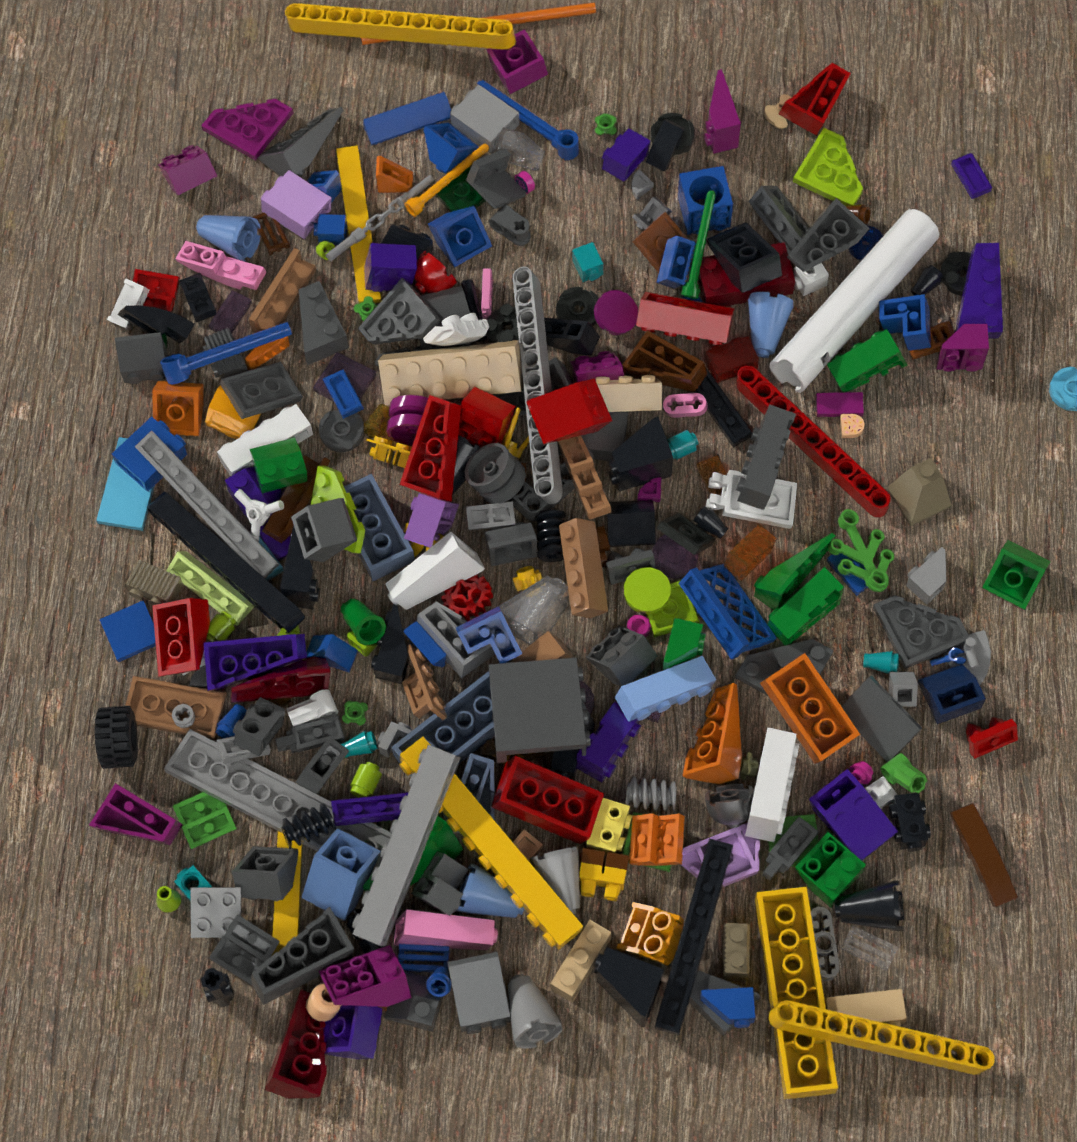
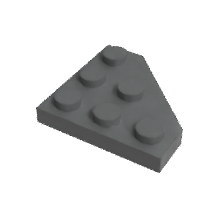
(399, 317)
(918, 630)
(765, 663)

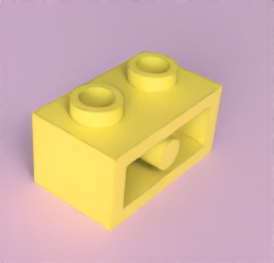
(609, 827)

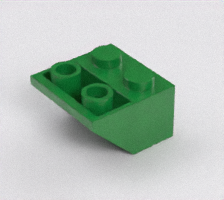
(830, 869)

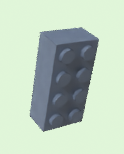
(384, 542)

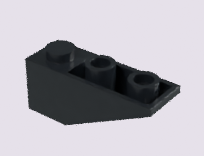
(393, 659)

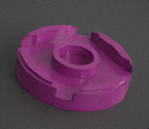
(616, 312)

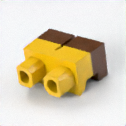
(612, 878)

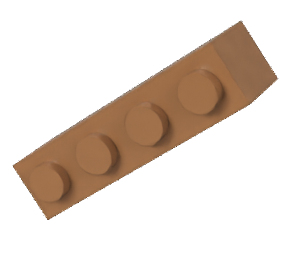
(583, 568)

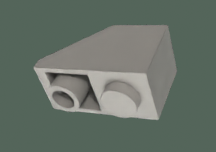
(930, 577)

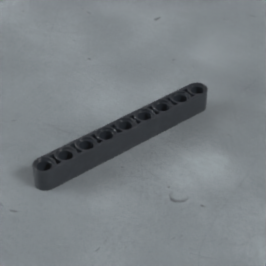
(226, 562)

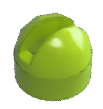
(324, 245)

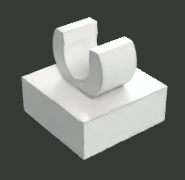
(881, 792)

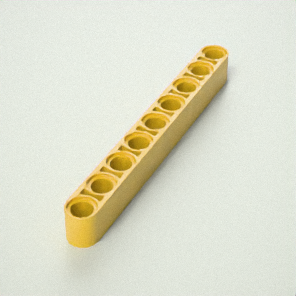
(893, 1036)

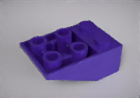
(852, 815)

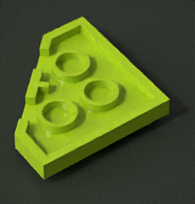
(830, 170)
(329, 486)

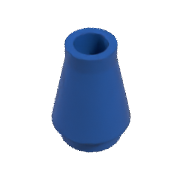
(227, 723)
(439, 982)

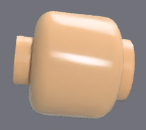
(320, 1004)

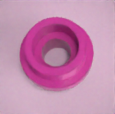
(861, 772)

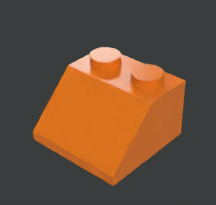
(179, 406)

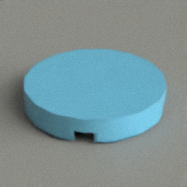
(1064, 388)

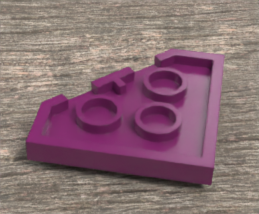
(248, 126)

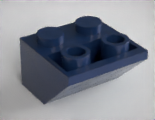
(952, 693)

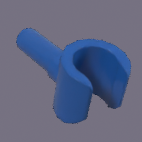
(952, 656)

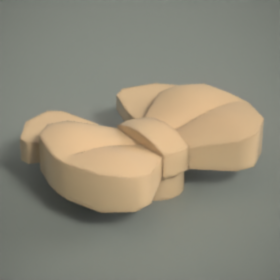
(771, 113)

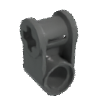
(511, 225)

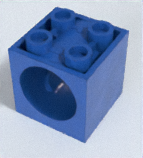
(694, 187)

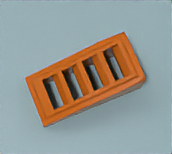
(266, 352)

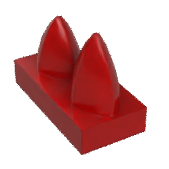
(996, 736)

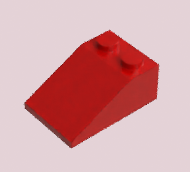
(569, 411)
(180, 635)

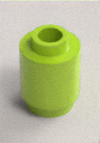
(220, 627)
(365, 780)

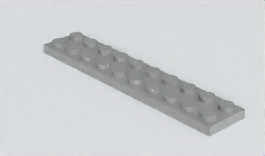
(257, 791)

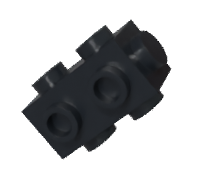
(909, 821)

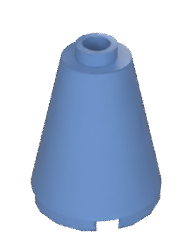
(231, 234)
(767, 321)
(485, 896)

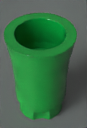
(363, 622)

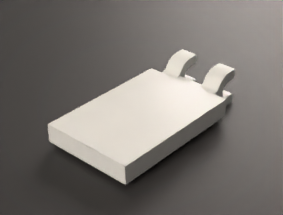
(777, 512)

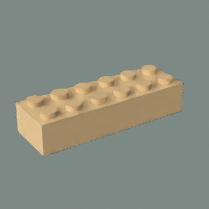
(452, 371)

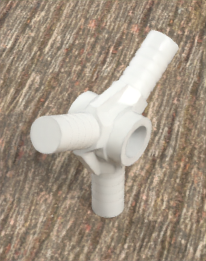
(257, 511)

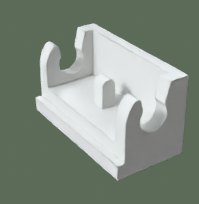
(130, 295)

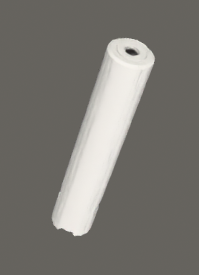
(855, 300)

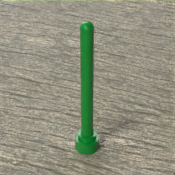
(691, 289)

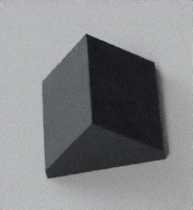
(631, 523)

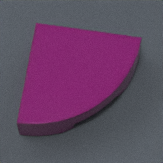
(651, 490)

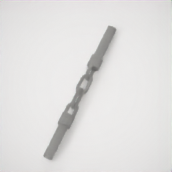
(359, 234)

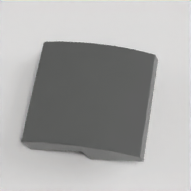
(243, 949)

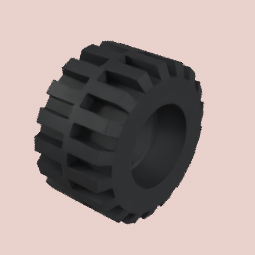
(116, 737)

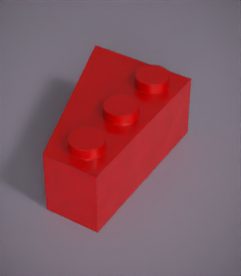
(814, 101)

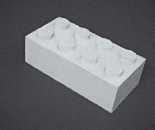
(773, 785)

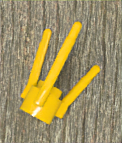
(510, 445)

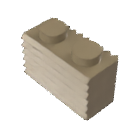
(153, 584)
(736, 951)

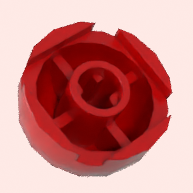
(432, 275)

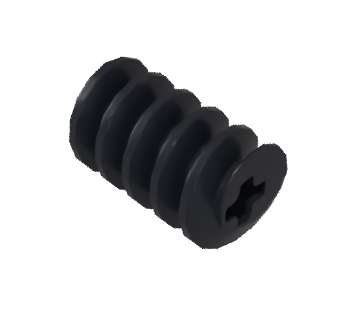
(549, 535)
(307, 825)

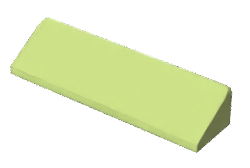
(209, 586)

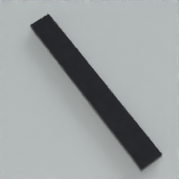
(693, 937)

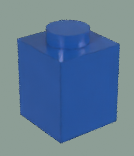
(331, 228)

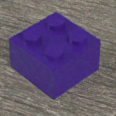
(388, 265)

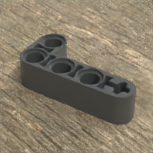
(529, 497)

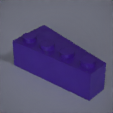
(982, 290)
(242, 659)

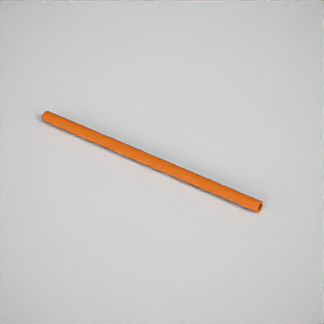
(529, 16)

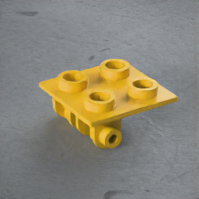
(380, 451)

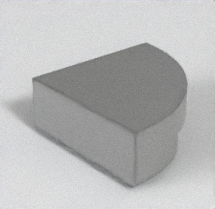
(640, 184)

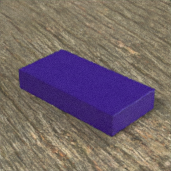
(971, 176)

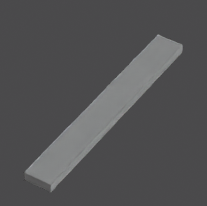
(206, 504)

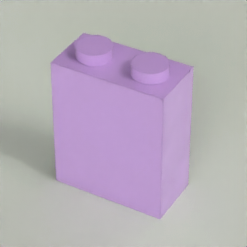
(295, 204)

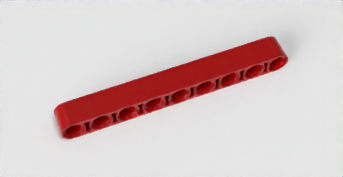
(817, 450)

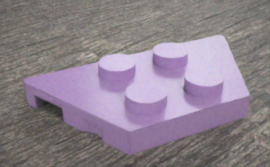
(743, 860)

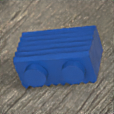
(675, 262)

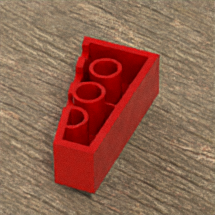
(434, 450)

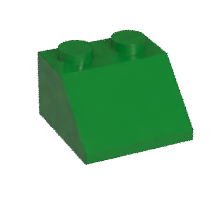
(279, 465)
(1016, 574)
(684, 643)

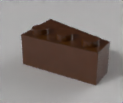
(665, 362)

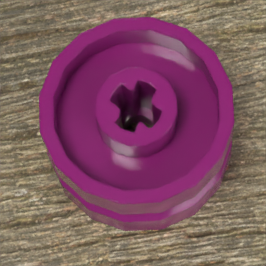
(405, 417)

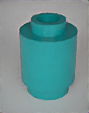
(683, 444)

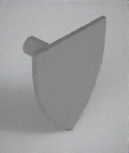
(977, 655)

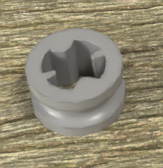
(187, 722)

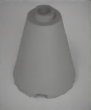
(561, 873)
(530, 1013)

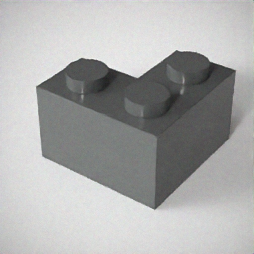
(439, 884)

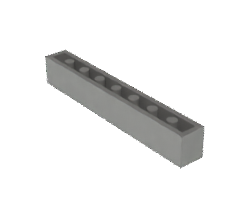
(406, 845)

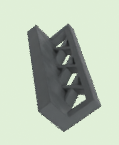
(779, 215)

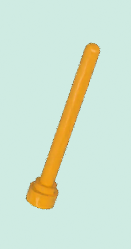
(416, 205)

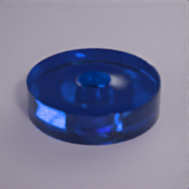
(860, 250)

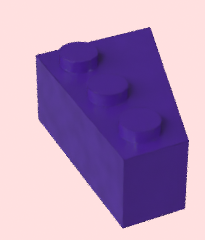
(607, 744)

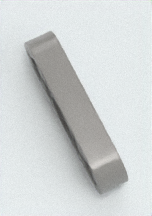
(832, 960)

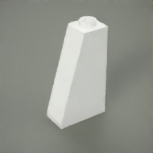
(434, 572)

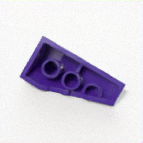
(249, 484)

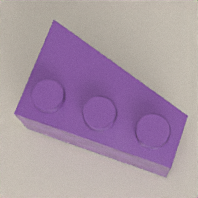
(429, 519)

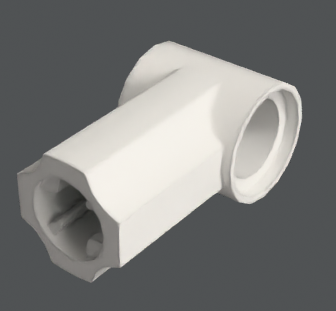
(316, 708)

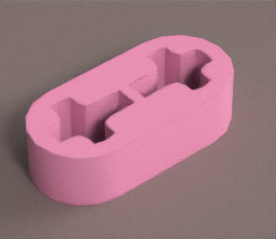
(687, 401)

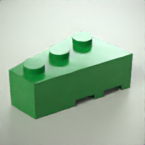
(806, 607)

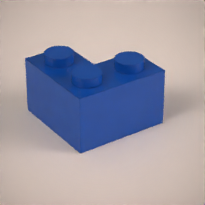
(908, 316)
(490, 629)

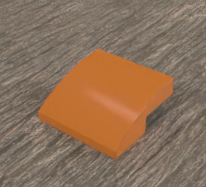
(657, 840)

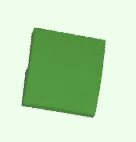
(203, 819)

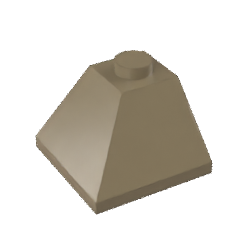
(920, 492)

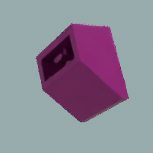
(187, 169)
(965, 349)
(603, 365)

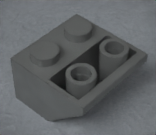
(324, 529)
(622, 655)

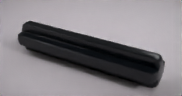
(472, 300)

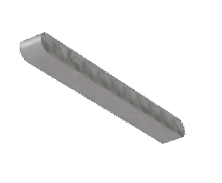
(531, 375)

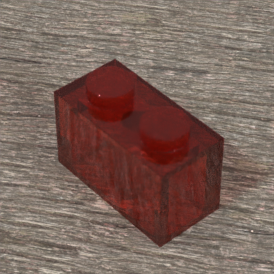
(727, 359)

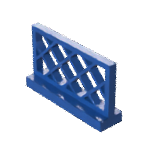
(719, 616)

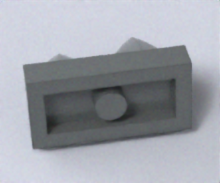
(621, 567)

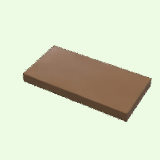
(155, 700)

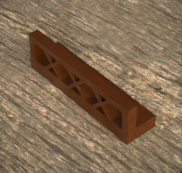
(295, 498)

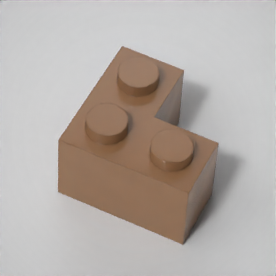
(544, 648)

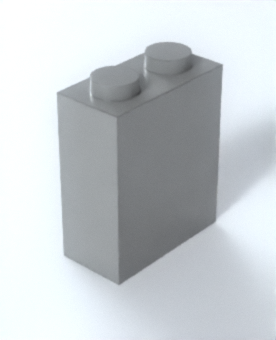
(483, 117)

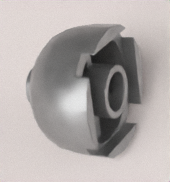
(730, 804)

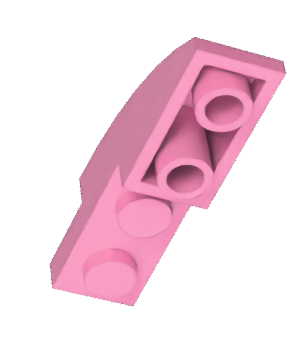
(219, 267)

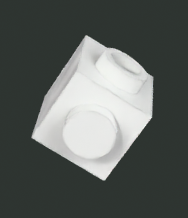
(811, 279)

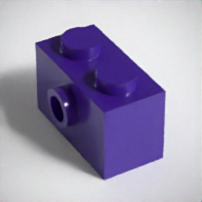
(625, 154)

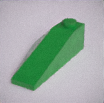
(785, 578)

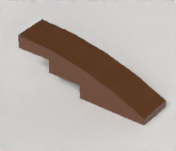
(983, 854)

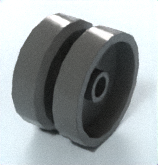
(495, 473)

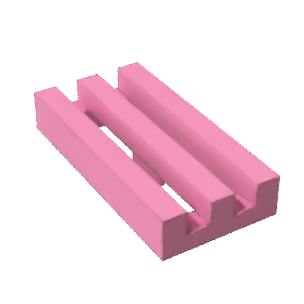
(487, 285)

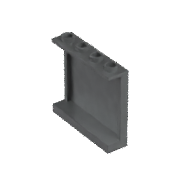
(538, 707)

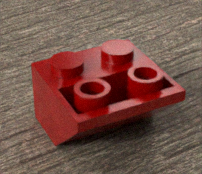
(484, 418)

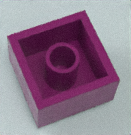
(519, 64)

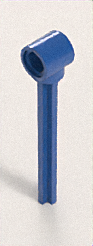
(558, 138)
(178, 367)

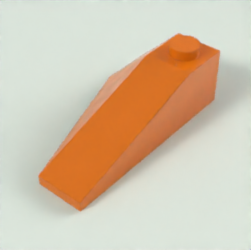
(718, 747)

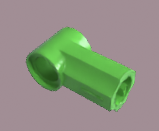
(901, 771)

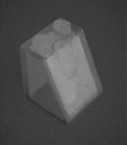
(536, 609)

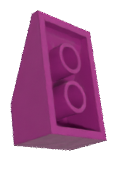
(723, 121)

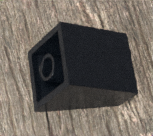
(641, 457)
(629, 982)

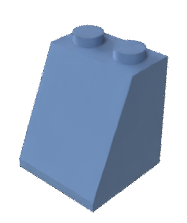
(339, 873)

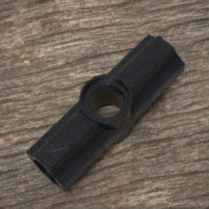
(217, 987)

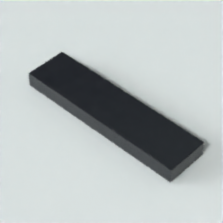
(723, 411)

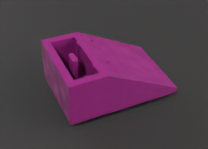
(367, 980)

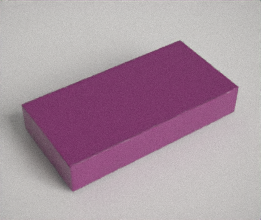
(839, 403)

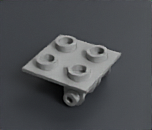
(213, 910)

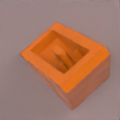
(392, 177)

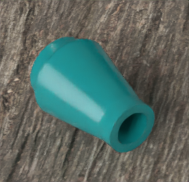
(882, 661)
(361, 744)

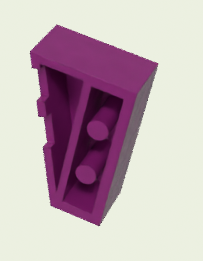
(133, 817)

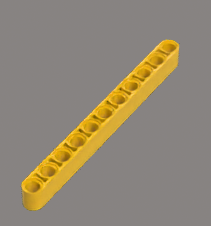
(401, 26)

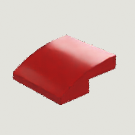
(162, 288)

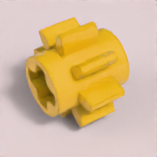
(526, 577)

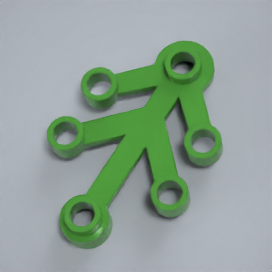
(862, 554)

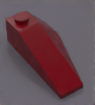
(293, 680)
(300, 1059)

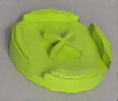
(647, 590)

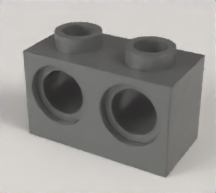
(258, 726)

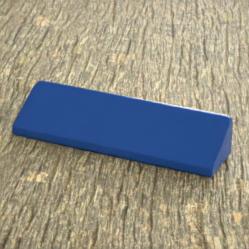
(407, 118)

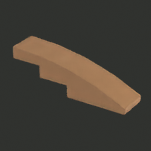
(584, 477)

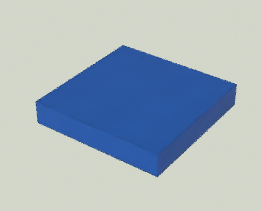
(129, 631)

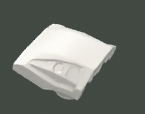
(457, 330)

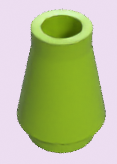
(169, 903)

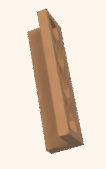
(282, 293)

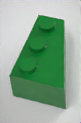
(865, 361)

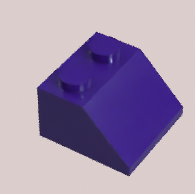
(353, 1032)

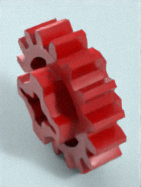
(479, 596)

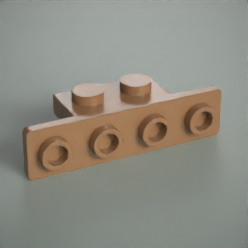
(421, 688)

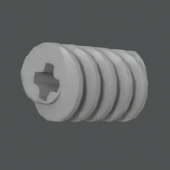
(651, 794)

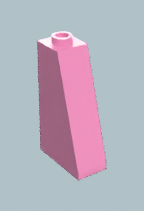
(444, 930)

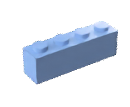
(665, 689)

